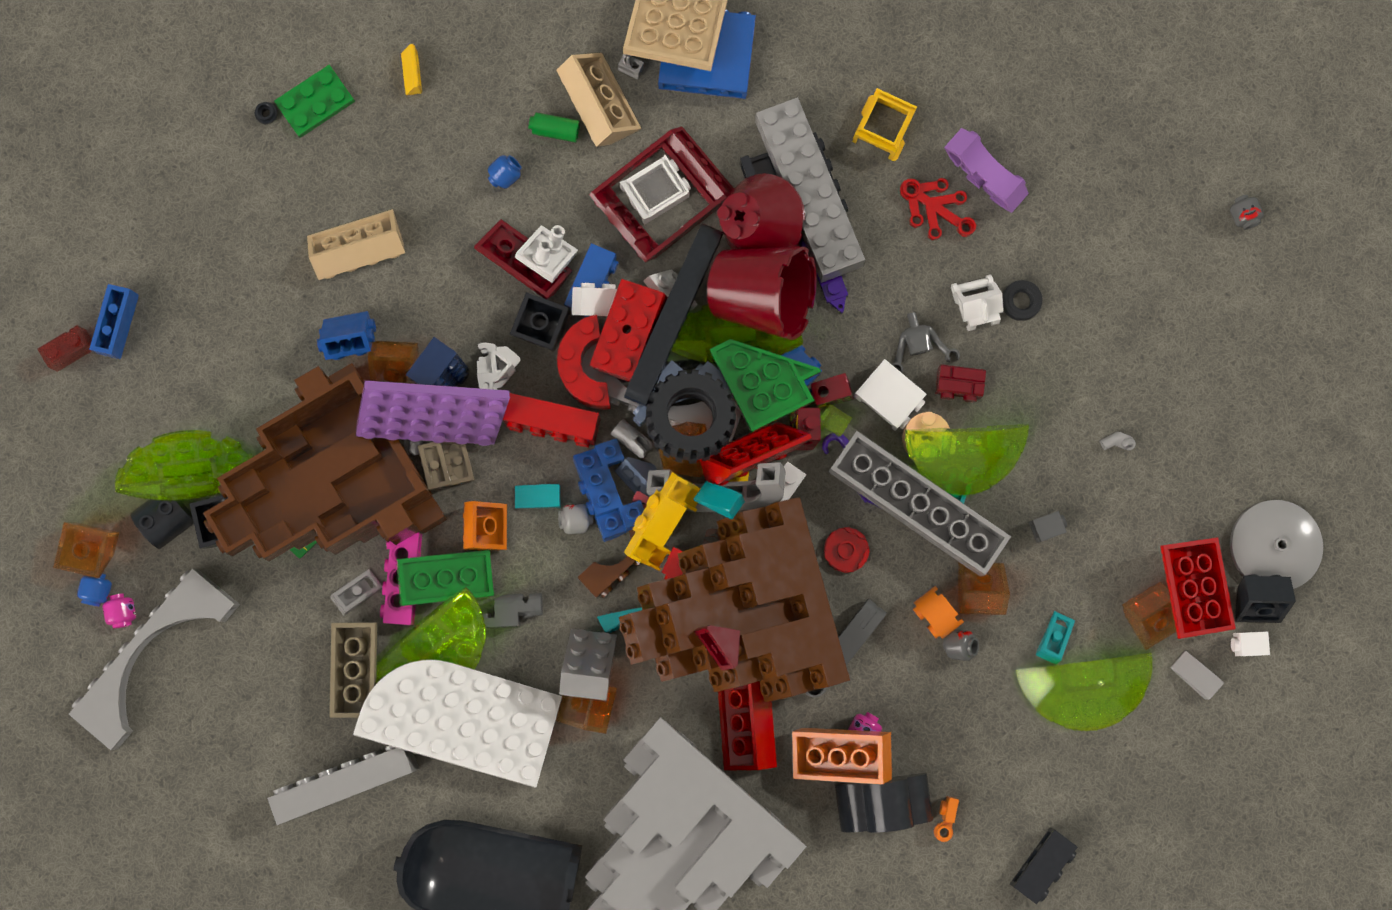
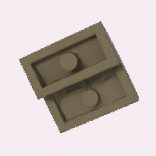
(445, 464)

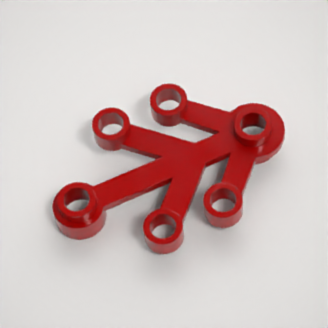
(934, 205)

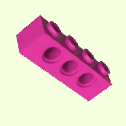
(389, 612)

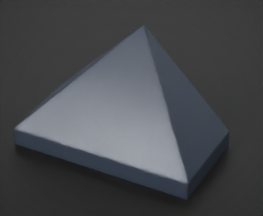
(635, 474)

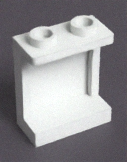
(891, 395)

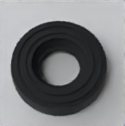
(1034, 295)

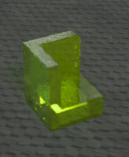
(834, 420)

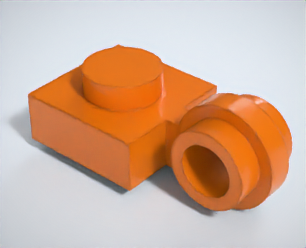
(948, 811)

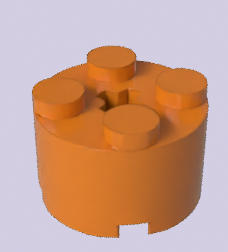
(938, 613)

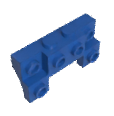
(603, 498)

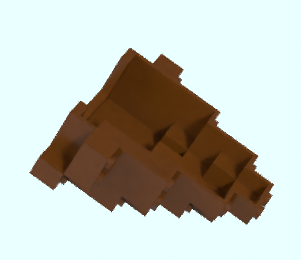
(321, 479)
(751, 581)

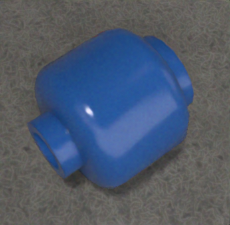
(504, 171)
(94, 590)

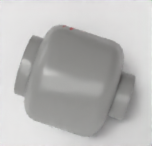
(575, 519)

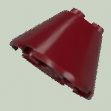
(762, 213)

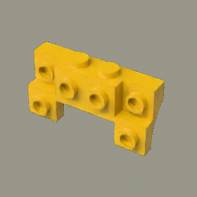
(660, 519)

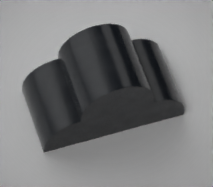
(885, 806)

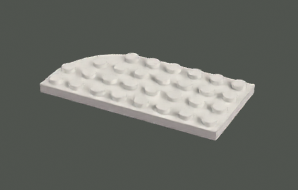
(462, 718)

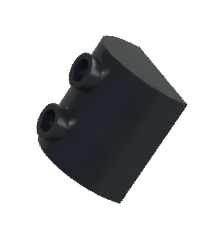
(540, 321)
(162, 520)
(204, 537)

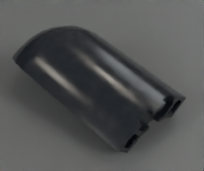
(485, 869)

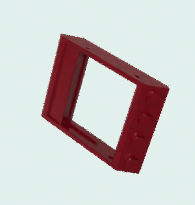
(693, 165)

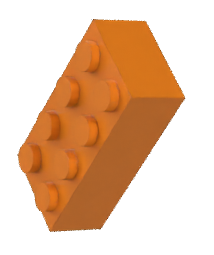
(842, 755)

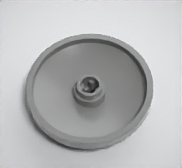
(1257, 537)

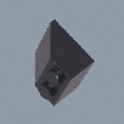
(1264, 599)

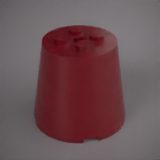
(764, 289)

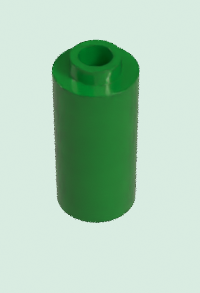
(554, 127)

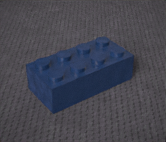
(438, 366)

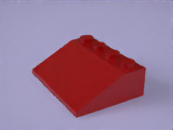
(752, 449)
(1197, 587)

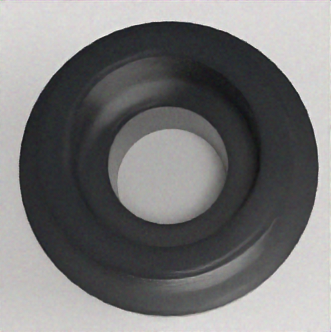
(264, 106)

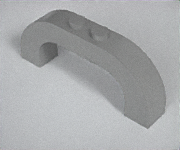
(758, 493)

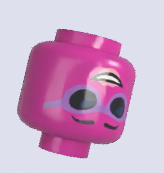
(119, 611)
(865, 723)

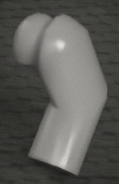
(1118, 439)

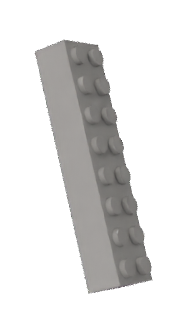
(800, 162)
(919, 504)

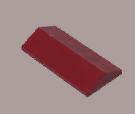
(501, 247)

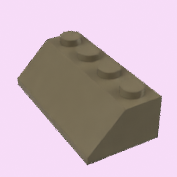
(352, 667)

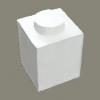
(1250, 644)

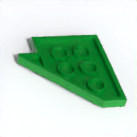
(763, 382)

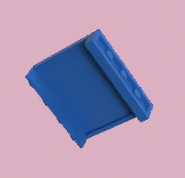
(730, 64)

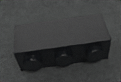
(1044, 866)

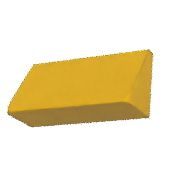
(411, 70)

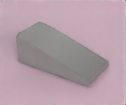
(355, 592)
(1197, 675)

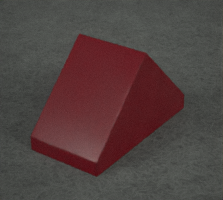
(721, 644)

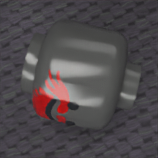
(1247, 212)
(961, 645)

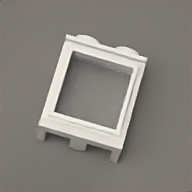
(656, 189)

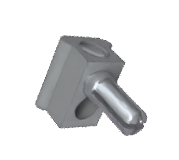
(626, 63)

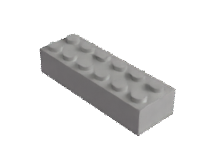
(337, 784)

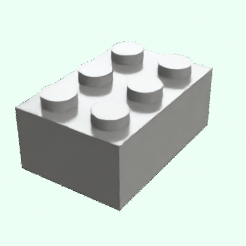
(588, 664)

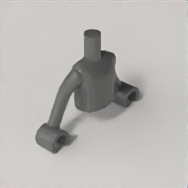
(919, 341)

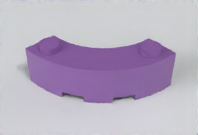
(983, 170)

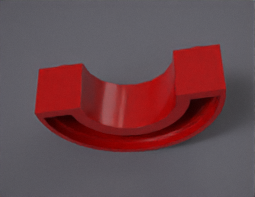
(569, 363)

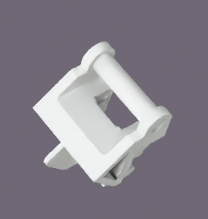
(980, 307)
(497, 367)

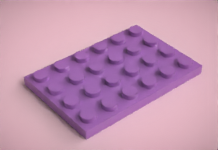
(431, 413)

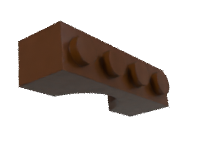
(600, 577)

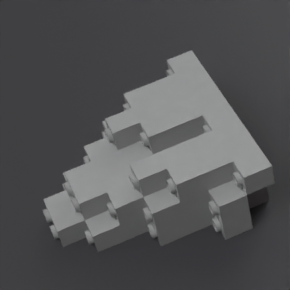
(685, 833)

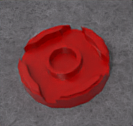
(846, 550)

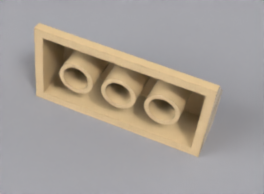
(598, 98)
(355, 245)

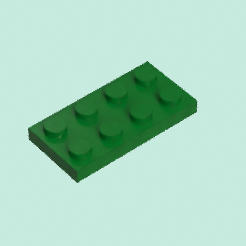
(441, 576)

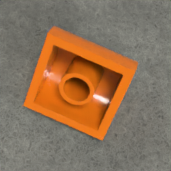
(485, 526)

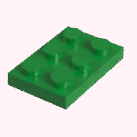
(314, 101)

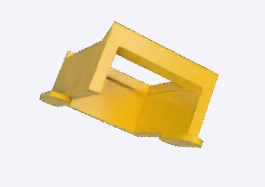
(895, 103)

